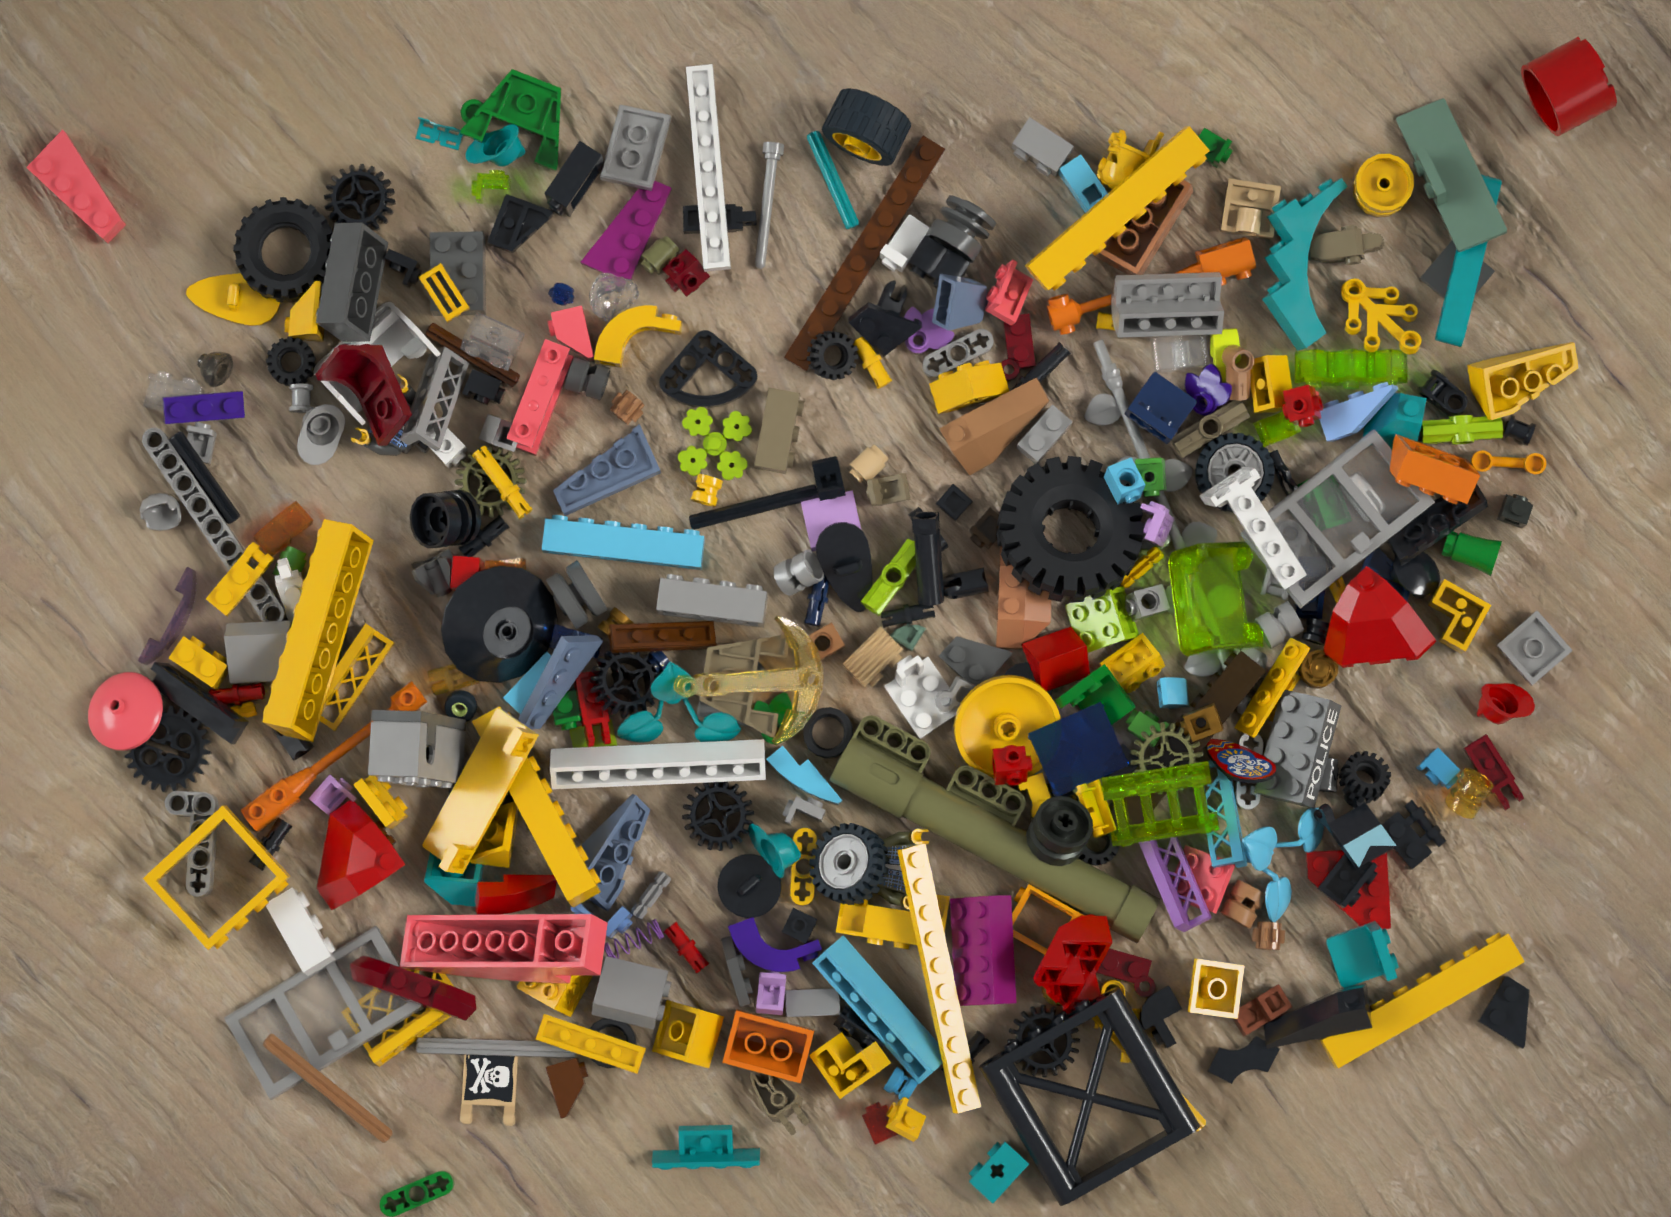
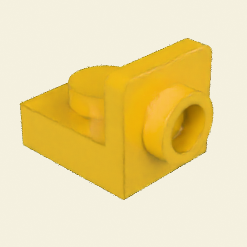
(905, 1120)

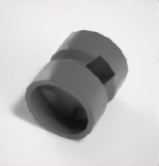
(587, 378)

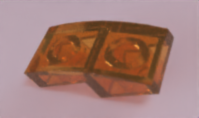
(282, 528)

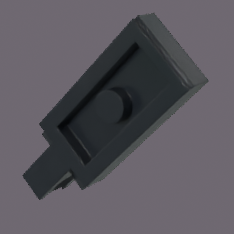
(735, 218)

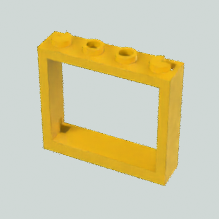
(255, 904)

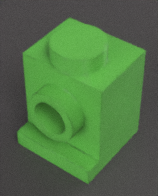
(1157, 467)
(1141, 722)

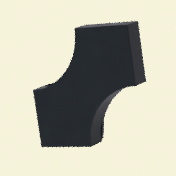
(1231, 1063)

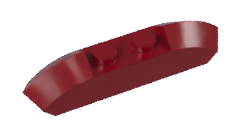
(413, 987)

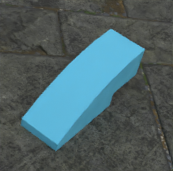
(1172, 693)
(804, 776)

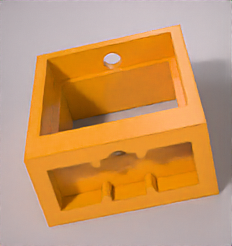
(1021, 898)

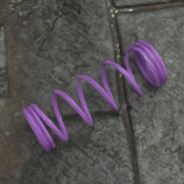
(657, 930)

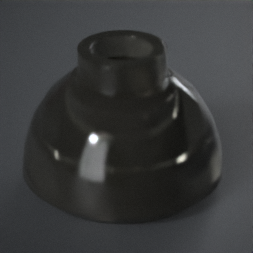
(215, 367)

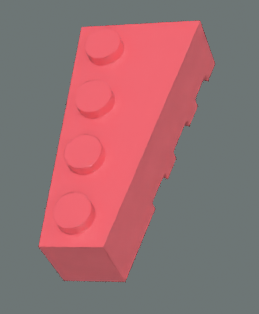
(71, 180)

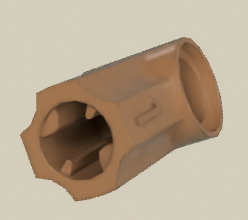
(1238, 374)

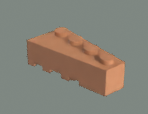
(1139, 243)

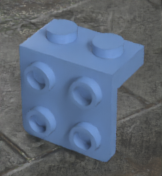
(618, 923)

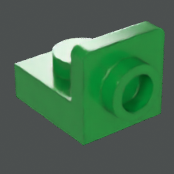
(1218, 147)
(567, 712)

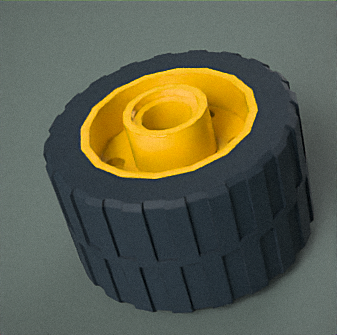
(866, 127)

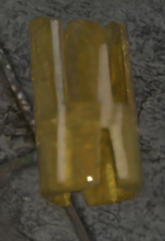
(446, 685)

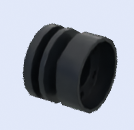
(445, 518)

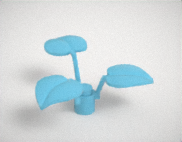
(1259, 852)

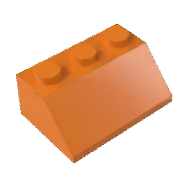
(1432, 470)
(768, 1046)

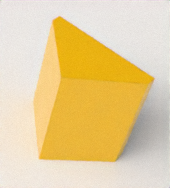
(499, 838)
(1215, 988)

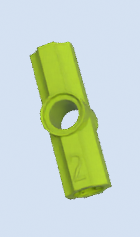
(1460, 430)
(884, 590)

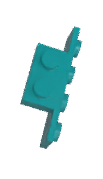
(705, 1148)

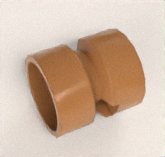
(1238, 912)

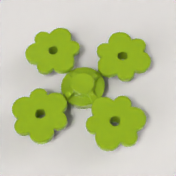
(714, 443)

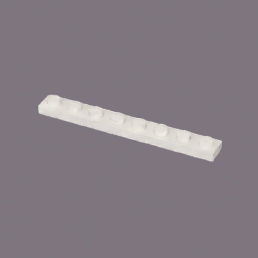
(708, 168)

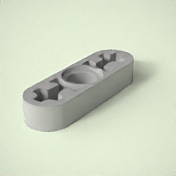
(972, 337)

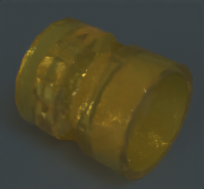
(1470, 791)

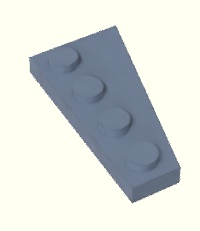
(614, 471)
(558, 676)

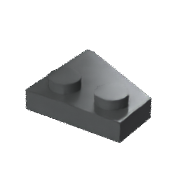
(735, 966)

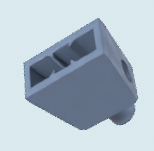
(959, 302)

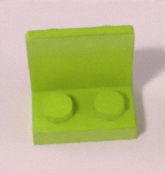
(1102, 620)

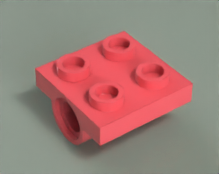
(1210, 880)

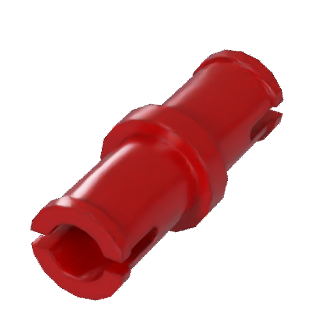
(239, 694)
(686, 947)

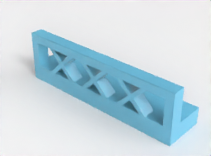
(1232, 820)

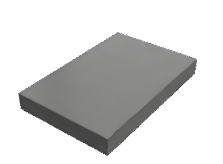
(635, 147)

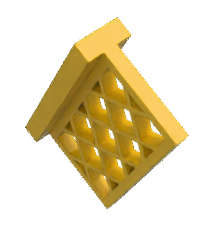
(409, 1033)

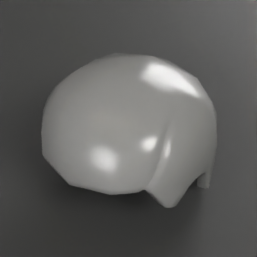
(160, 512)

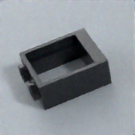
(574, 179)

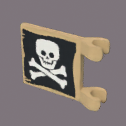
(489, 1083)

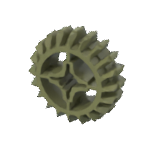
(471, 468)
(1163, 734)

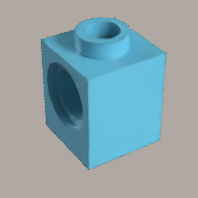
(1126, 471)

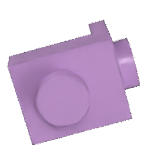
(331, 794)
(771, 993)

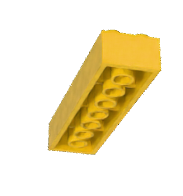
(317, 630)

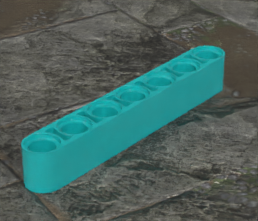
(1463, 285)

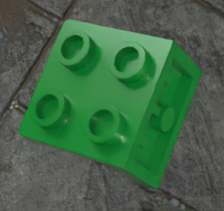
(1096, 688)

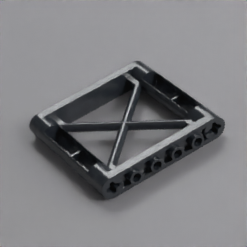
(1117, 1017)

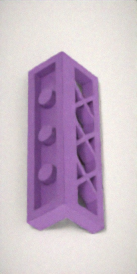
(1168, 887)

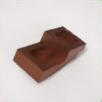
(1262, 1010)

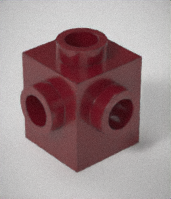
(685, 273)

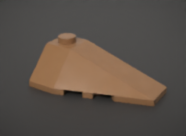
(989, 429)

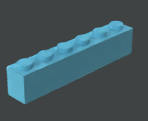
(623, 543)
(880, 1009)

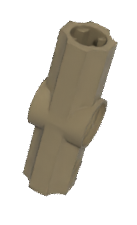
(1224, 419)

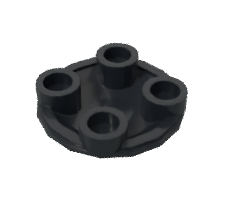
(1418, 575)

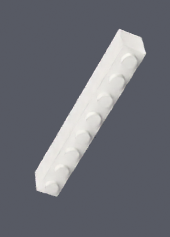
(657, 764)

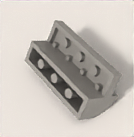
(1167, 304)

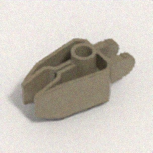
(1344, 246)
(781, 1102)

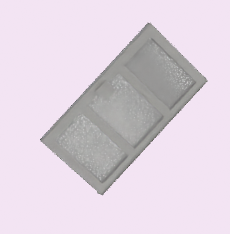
(1343, 515)
(318, 1015)

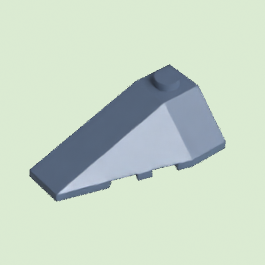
(611, 848)

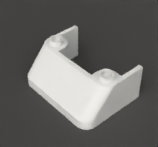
(397, 336)

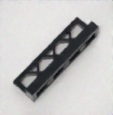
(197, 702)

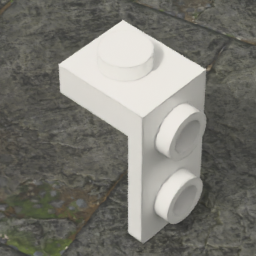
(903, 244)
(451, 450)

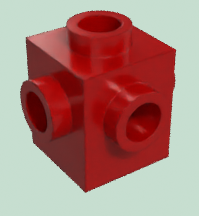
(1302, 405)
(1011, 765)

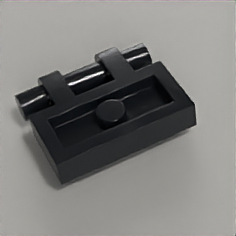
(1409, 845)

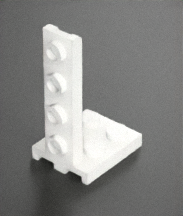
(1257, 523)
(915, 693)

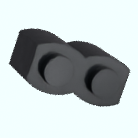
(934, 259)

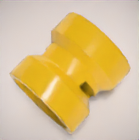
(706, 490)

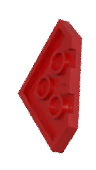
(1374, 899)

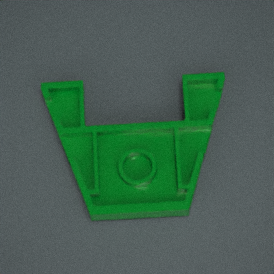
(528, 105)

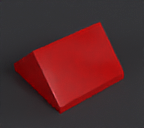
(1057, 658)

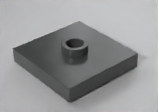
(1439, 272)

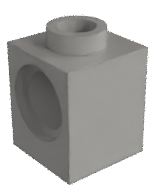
(1156, 598)

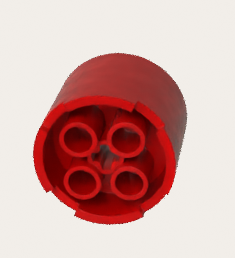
(1568, 86)

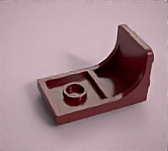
(373, 381)

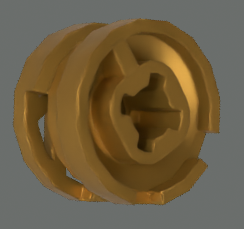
(1318, 669)

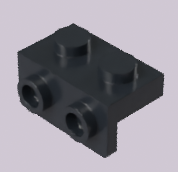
(1345, 881)

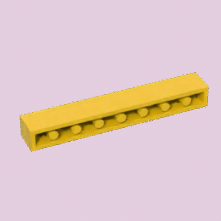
(1117, 207)
(549, 830)
(1426, 997)

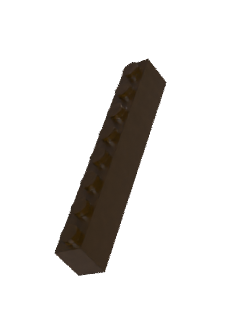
(1226, 693)

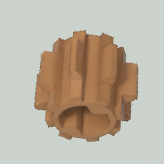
(627, 407)
(1268, 935)

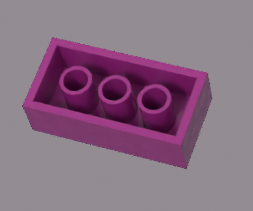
(983, 950)

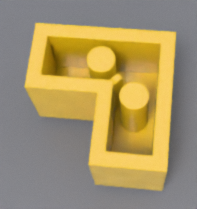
(968, 386)
(1465, 614)
(846, 1068)

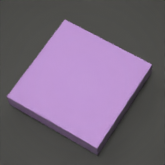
(824, 513)

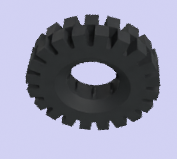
(1062, 573)

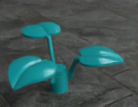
(645, 727)

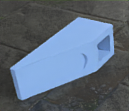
(1350, 416)

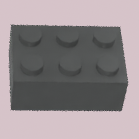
(465, 262)

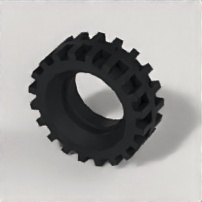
(267, 220)

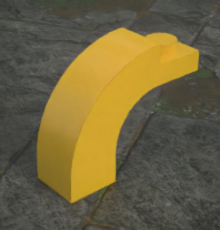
(627, 324)

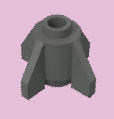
(435, 573)

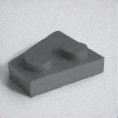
(974, 660)

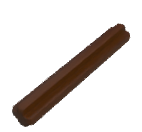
(454, 343)

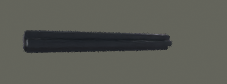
(753, 507)

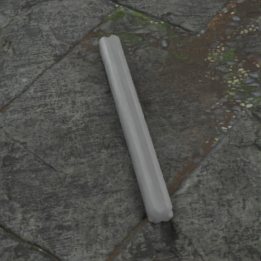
(490, 1047)

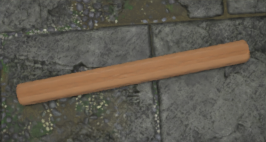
(327, 1088)

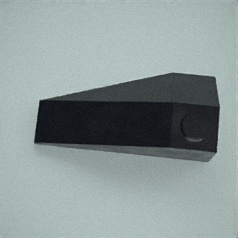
(1327, 1016)

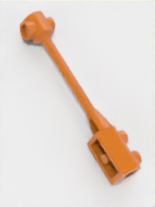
(1227, 258)
(288, 790)

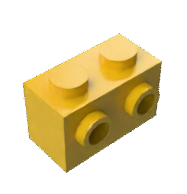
(1268, 381)
(199, 662)

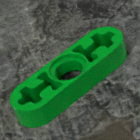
(432, 1180)

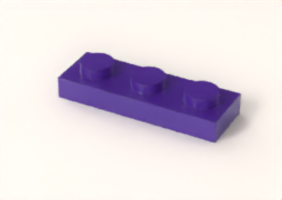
(203, 407)

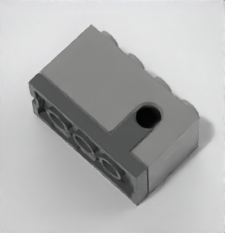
(416, 748)

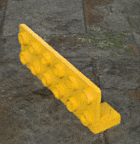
(479, 791)

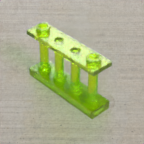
(1159, 780)

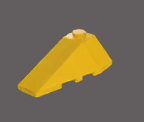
(1513, 379)

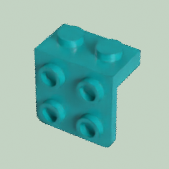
(1362, 954)

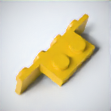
(1279, 678)

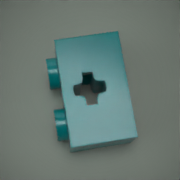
(1012, 1164)

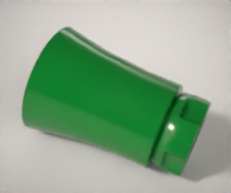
(1472, 551)

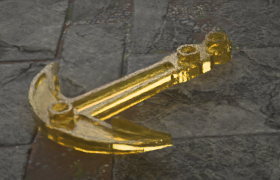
(788, 679)

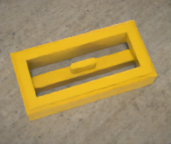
(455, 311)

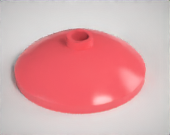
(136, 716)

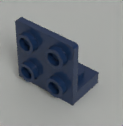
(1160, 407)

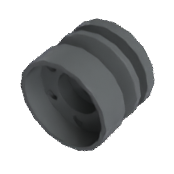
(963, 224)

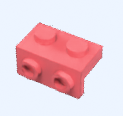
(1009, 293)

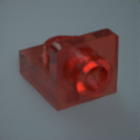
(876, 1122)

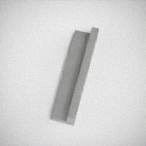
(426, 398)

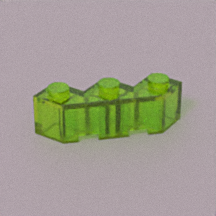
(1350, 368)

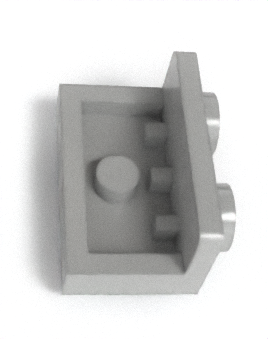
(810, 808)

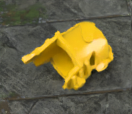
(1123, 158)

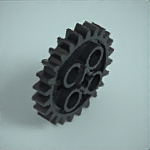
(159, 772)

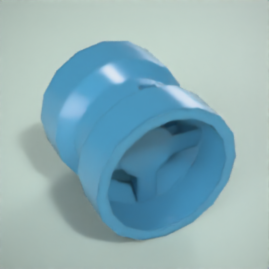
(896, 1081)

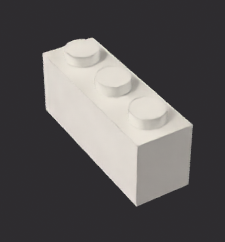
(301, 931)

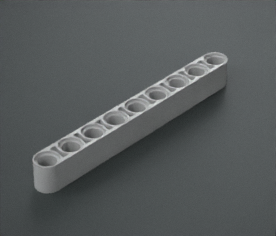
(205, 518)

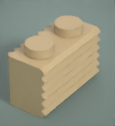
(873, 657)

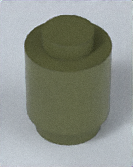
(659, 255)

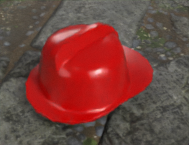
(1503, 702)

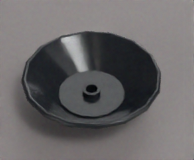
(482, 609)

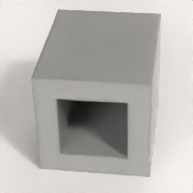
(496, 431)

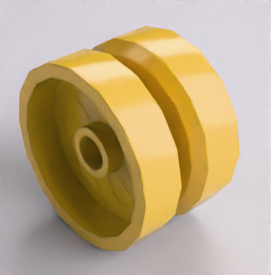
(1396, 178)

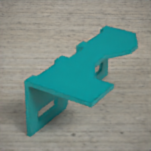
(434, 134)

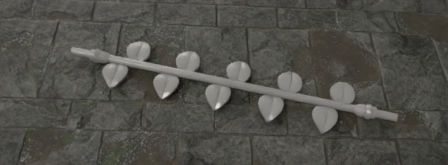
(1106, 410)

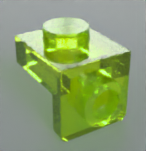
(494, 180)
(1275, 429)

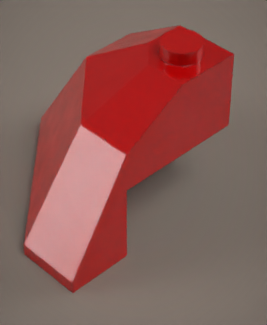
(1374, 625)
(353, 856)
(1073, 960)

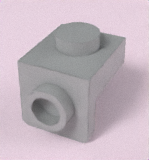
(202, 440)

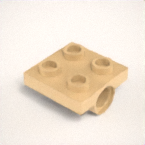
(1247, 208)

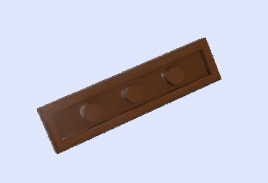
(661, 636)

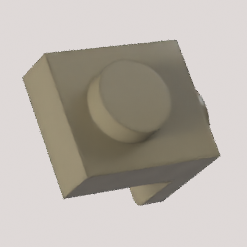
(888, 490)

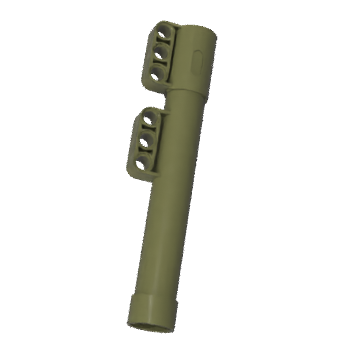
(980, 824)

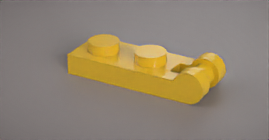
(239, 579)

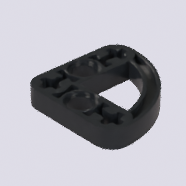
(701, 356)

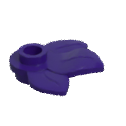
(1209, 387)

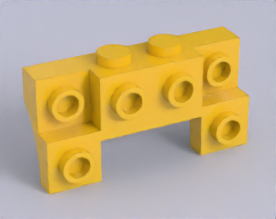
(883, 923)

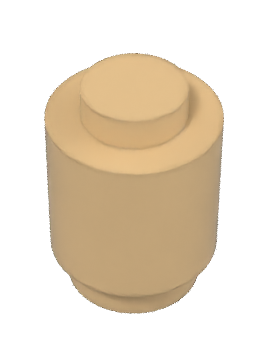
(868, 464)

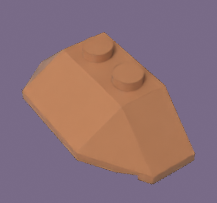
(1019, 611)

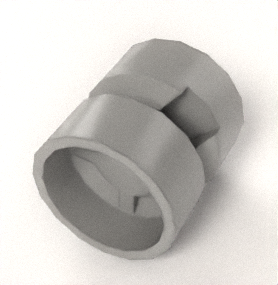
(798, 572)
(1279, 624)

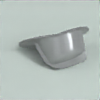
(320, 433)

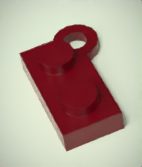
(1019, 345)
(1128, 968)

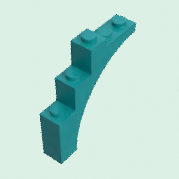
(1290, 297)

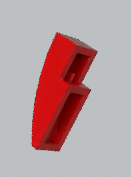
(514, 893)

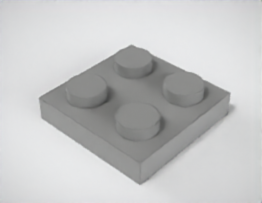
(1534, 648)

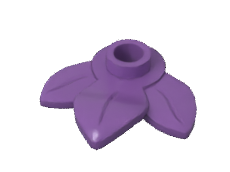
(932, 334)

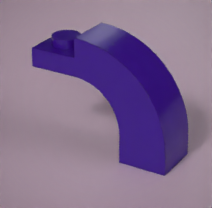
(752, 946)

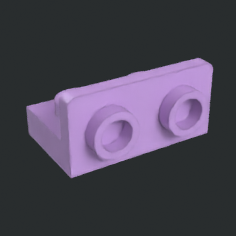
(1159, 526)

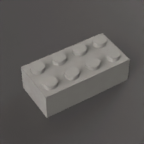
(712, 602)

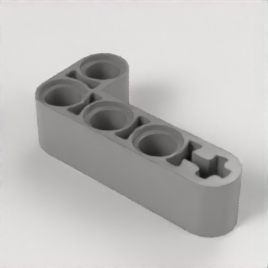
(208, 845)

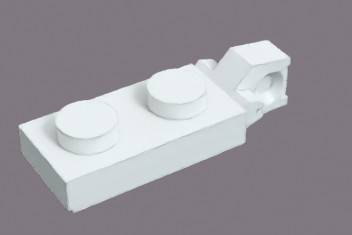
(288, 586)

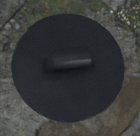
(748, 886)

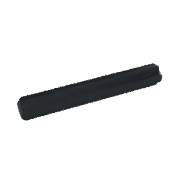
(204, 477)

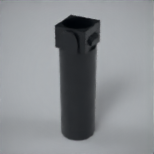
(928, 558)

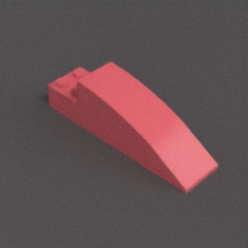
(506, 946)

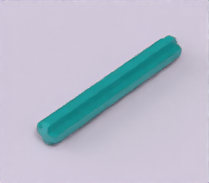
(832, 179)

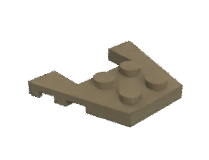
(742, 658)

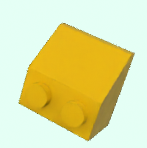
(688, 1034)

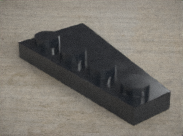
(1434, 525)

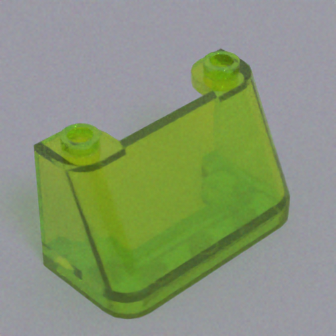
(1211, 598)

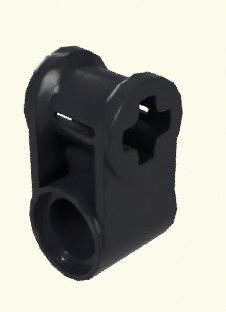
(1442, 393)

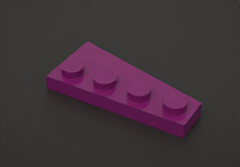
(627, 236)

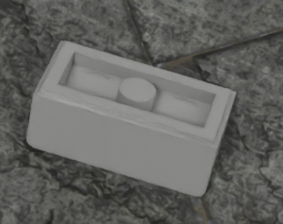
(812, 1002)

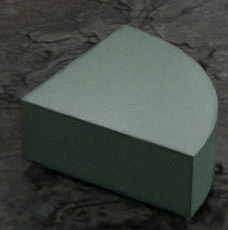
(908, 635)

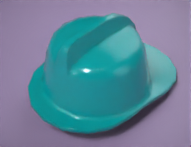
(497, 147)
(775, 848)

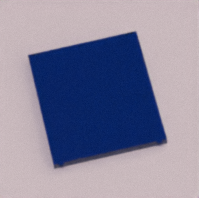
(1078, 749)

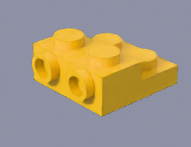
(377, 795)

